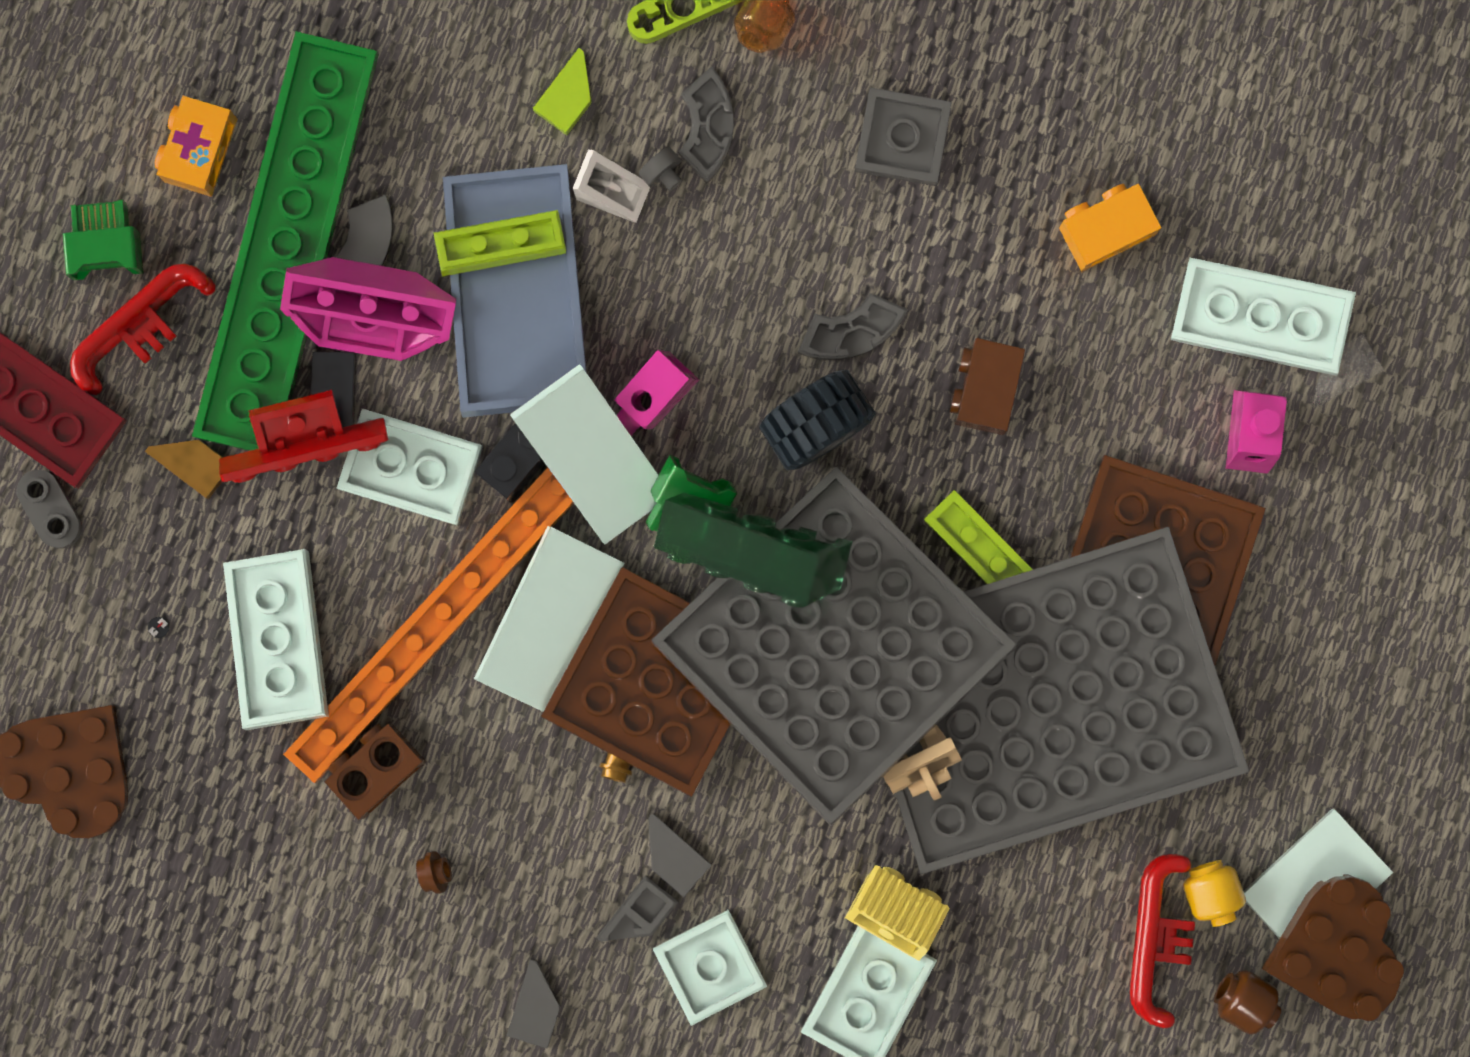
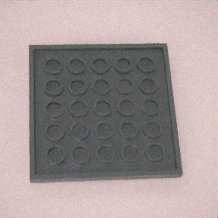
(850, 678)

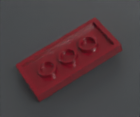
(52, 416)

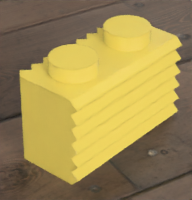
(898, 911)

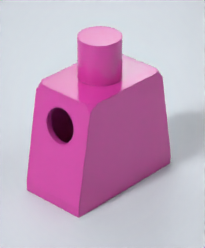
(666, 383)
(1255, 431)

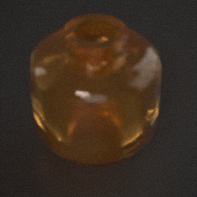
(764, 24)

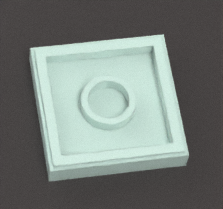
(709, 967)

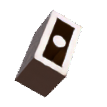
(988, 386)

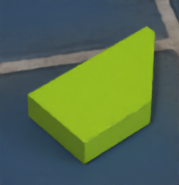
(567, 95)

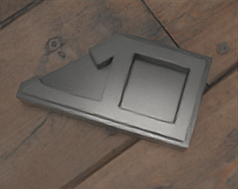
(674, 858)

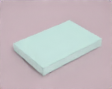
(413, 470)
(1320, 854)
(867, 997)

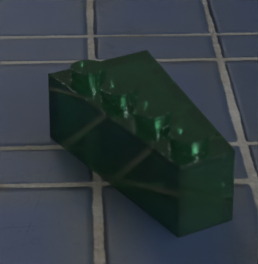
(751, 550)

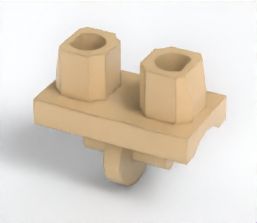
(925, 769)

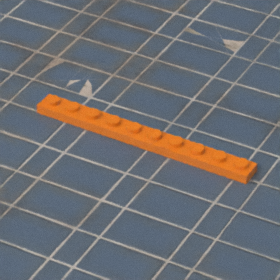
(430, 627)

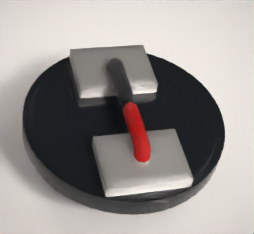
(158, 627)

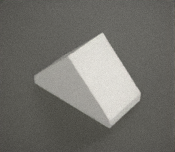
(610, 187)

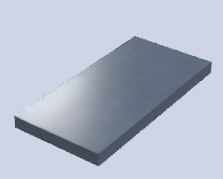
(519, 320)

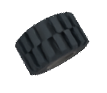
(817, 419)

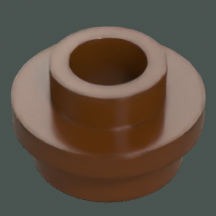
(433, 872)

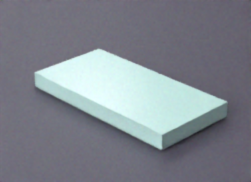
(1263, 316)
(589, 453)
(547, 618)
(275, 639)

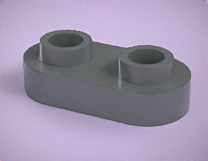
(49, 507)

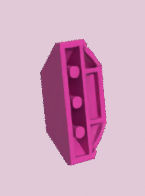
(367, 308)

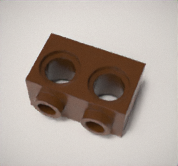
(381, 778)

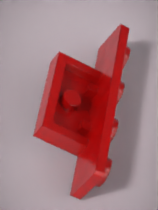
(299, 433)

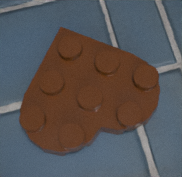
(70, 768)
(1338, 951)

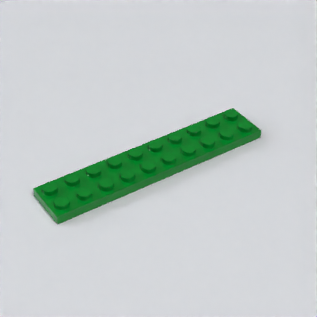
(286, 227)

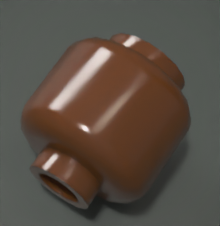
(1247, 1002)

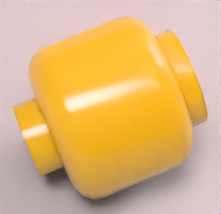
(1214, 893)

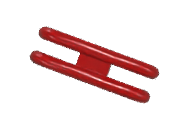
(135, 323)
(1156, 938)

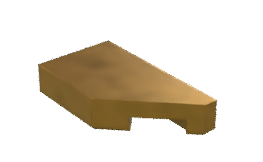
(192, 463)

